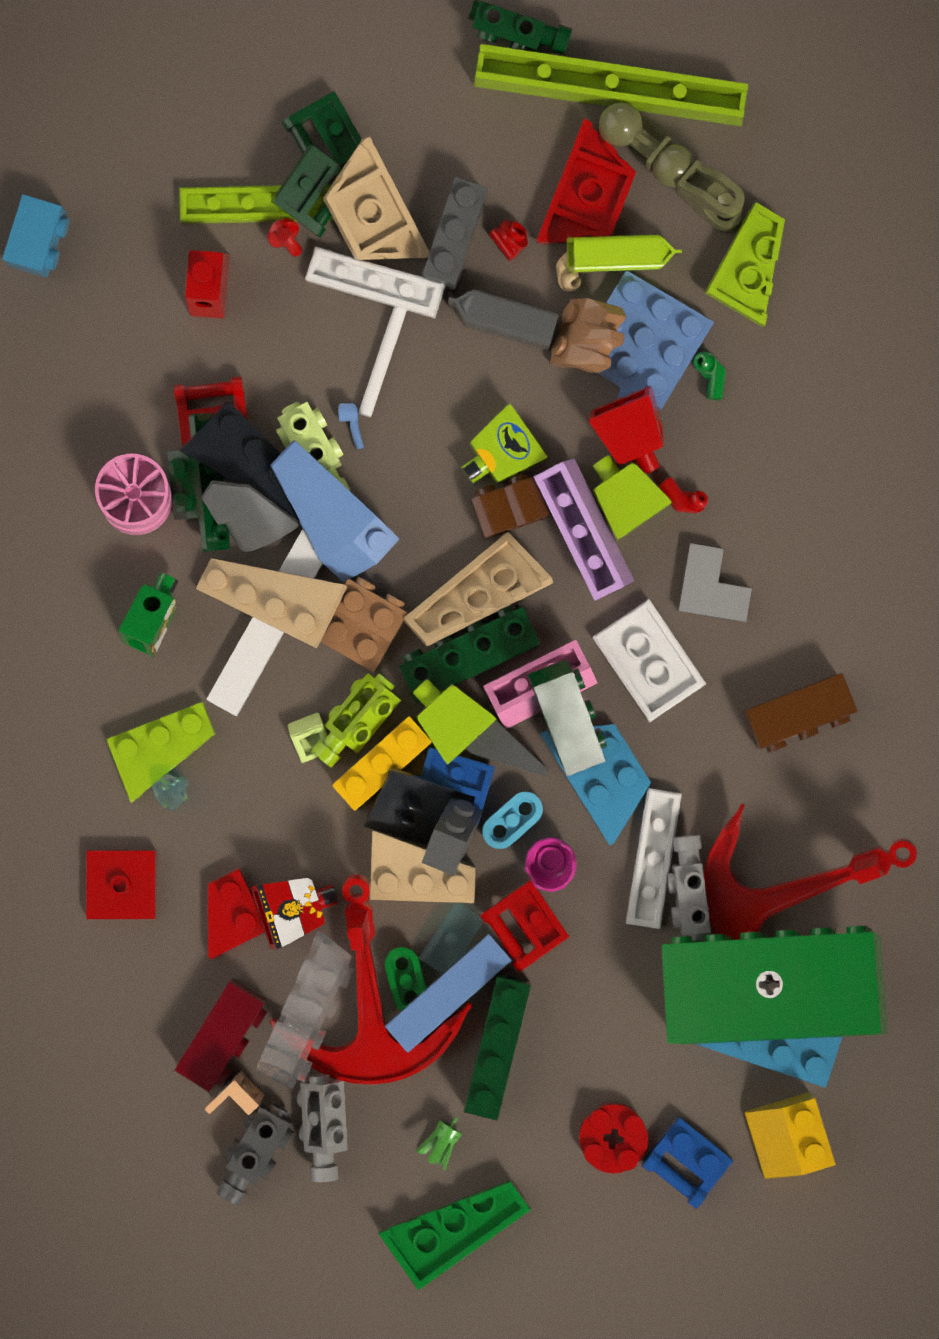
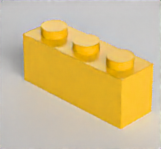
(372, 770)

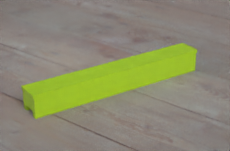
(610, 83)

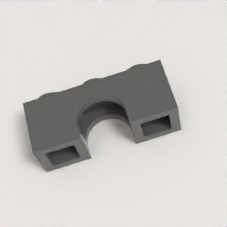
(455, 233)

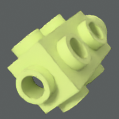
(311, 437)

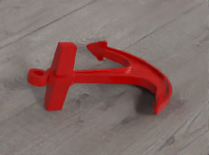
(743, 909)
(374, 1053)

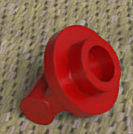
(283, 234)
(510, 238)

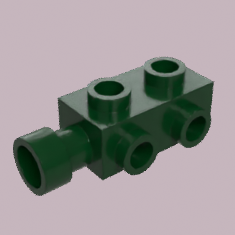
(509, 28)

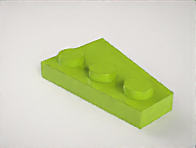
(748, 266)

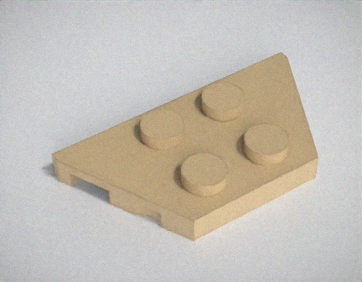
(371, 209)

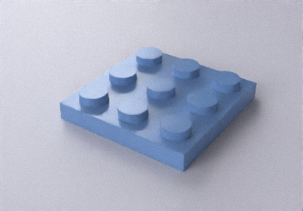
(658, 338)

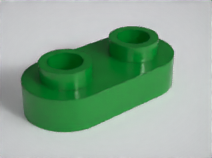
(404, 979)

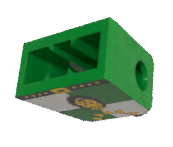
(146, 629)

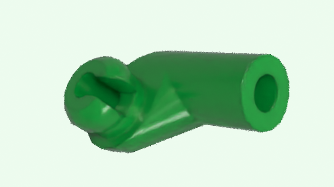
(713, 372)

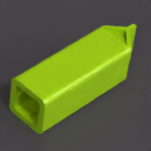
(618, 253)

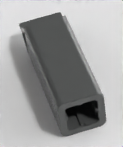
(506, 318)

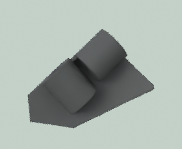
(247, 514)

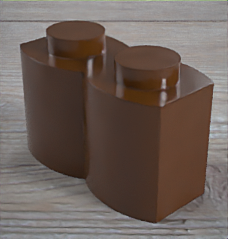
(509, 506)

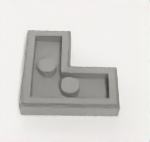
(702, 592)

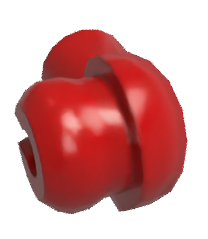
(683, 500)

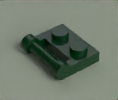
(331, 124)
(305, 186)

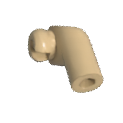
(567, 280)

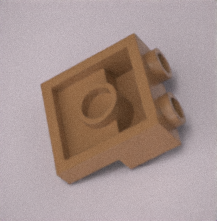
(364, 624)

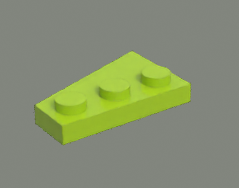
(158, 747)

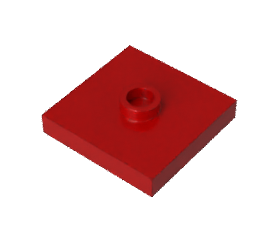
(121, 884)

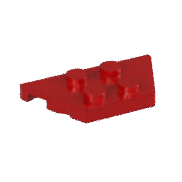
(588, 191)

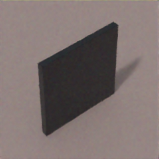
(408, 806)

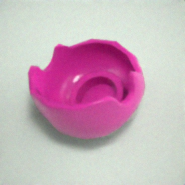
(551, 864)

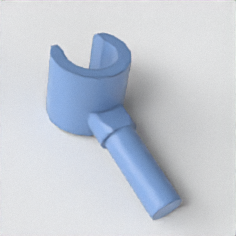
(349, 412)

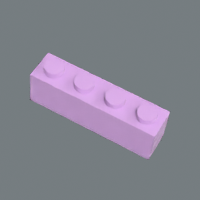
(584, 528)

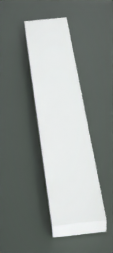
(259, 639)

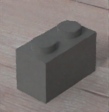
(452, 836)

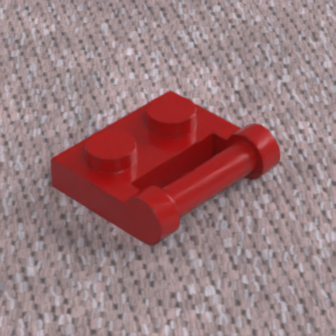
(183, 394)
(534, 920)

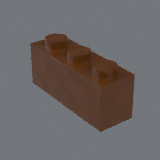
(800, 713)

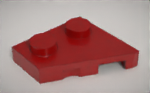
(231, 914)

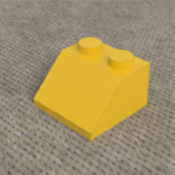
(790, 1137)

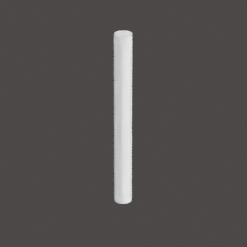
(382, 362)

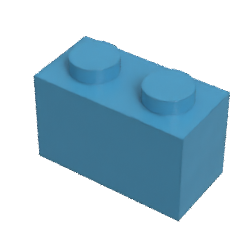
(36, 236)

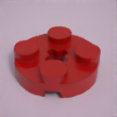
(601, 1122)

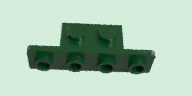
(188, 483)

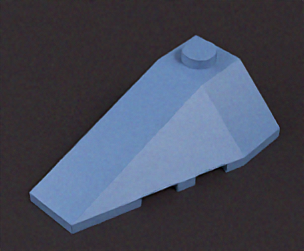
(338, 524)

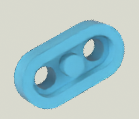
(512, 820)

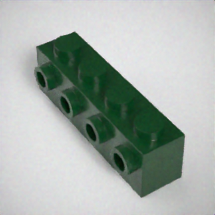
(471, 653)

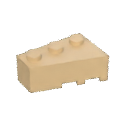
(402, 876)

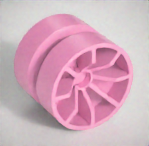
(133, 494)

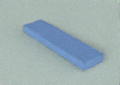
(447, 993)

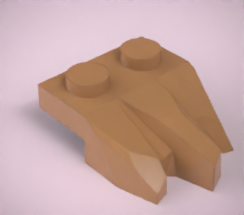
(587, 335)

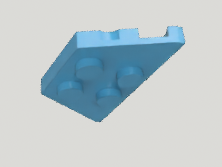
(610, 788)

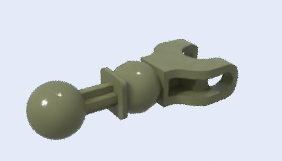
(675, 167)

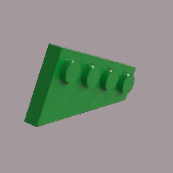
(447, 1234)

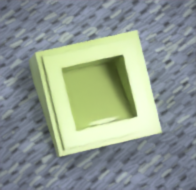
(306, 734)

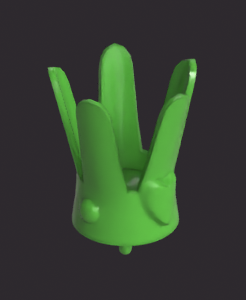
(444, 1139)

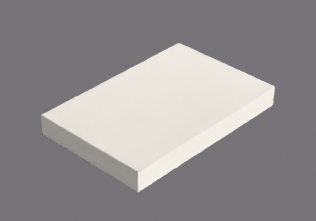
(649, 660)

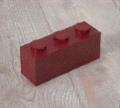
(222, 1036)

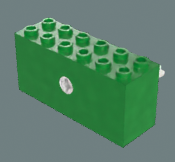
(723, 994)

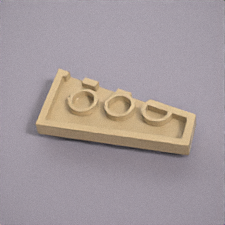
(483, 587)
(280, 599)

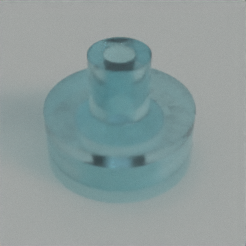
(171, 791)

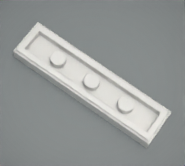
(375, 282)
(653, 858)

